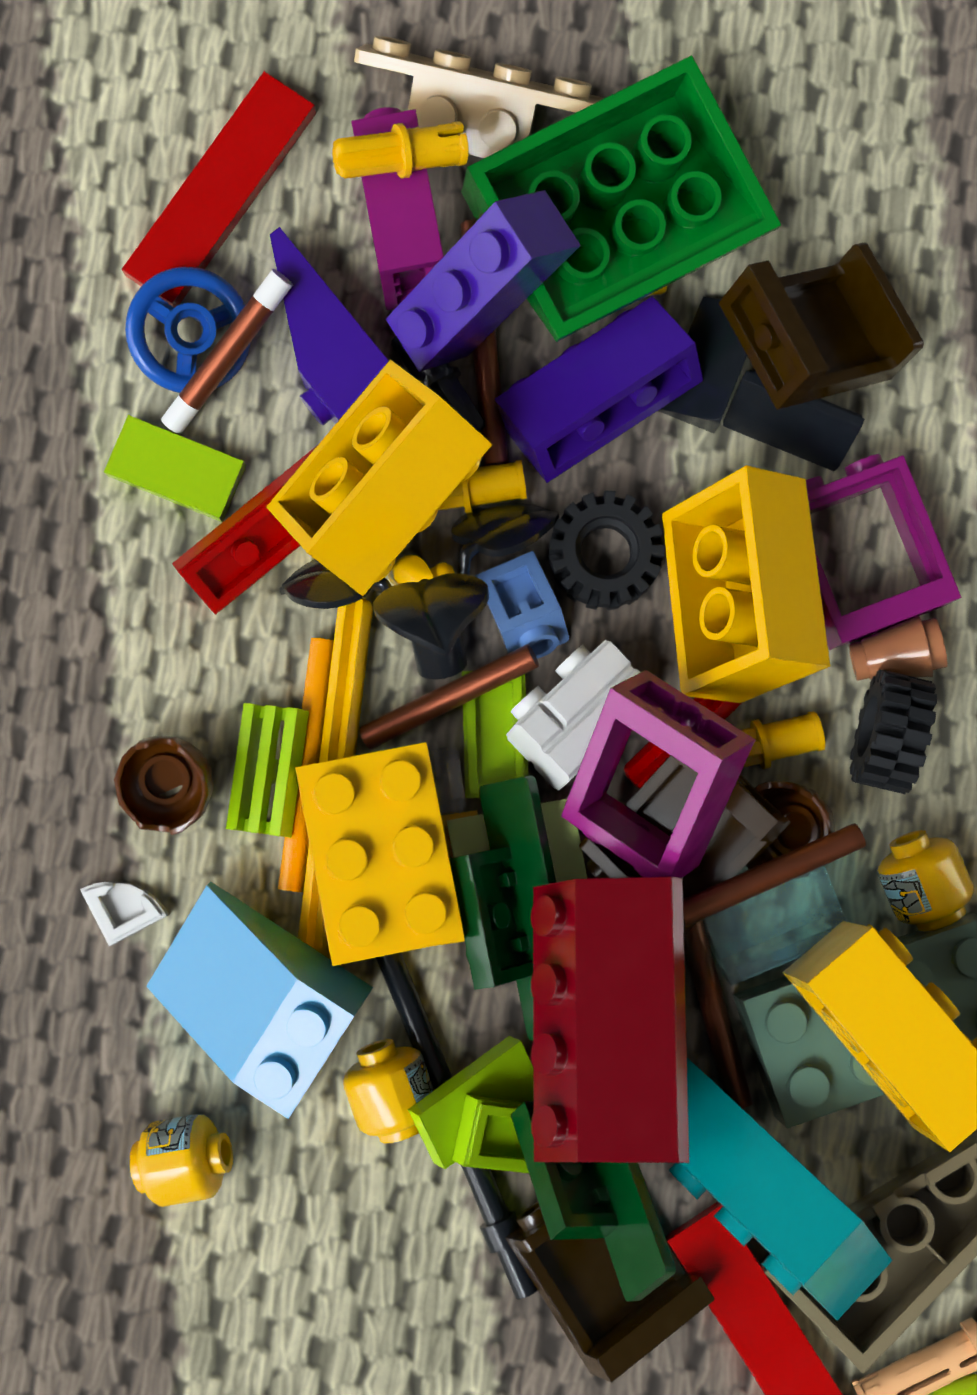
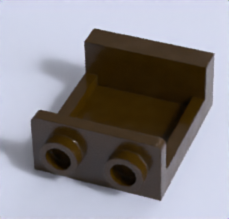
(821, 327)
(739, 839)
(588, 1301)

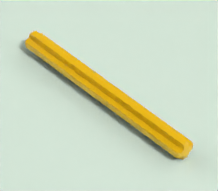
(338, 736)

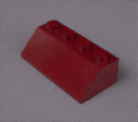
(609, 1021)

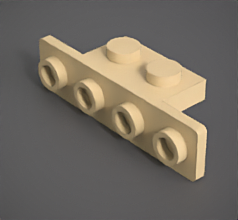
(492, 106)

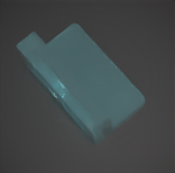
(774, 926)

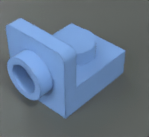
(525, 605)

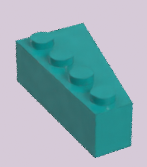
(775, 1200)

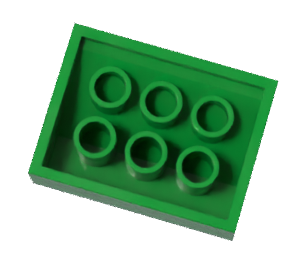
(643, 186)

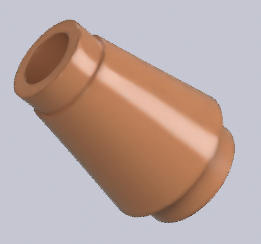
(905, 648)

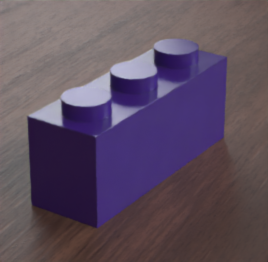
(482, 279)
(600, 388)

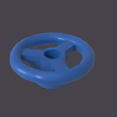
(148, 301)

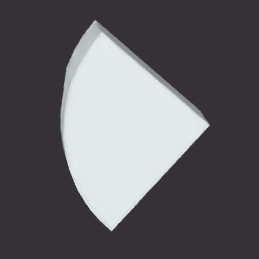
(122, 909)

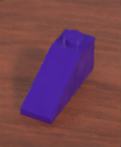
(328, 343)

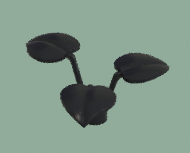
(440, 608)

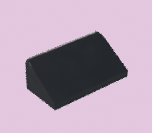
(720, 363)
(809, 430)

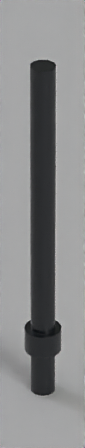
(497, 1219)

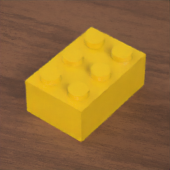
(378, 477)
(745, 586)
(379, 853)
(894, 1027)

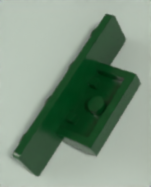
(498, 886)
(597, 1203)

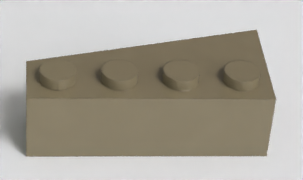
(930, 1234)

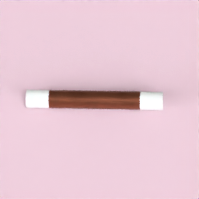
(227, 351)

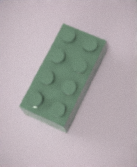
(804, 1062)

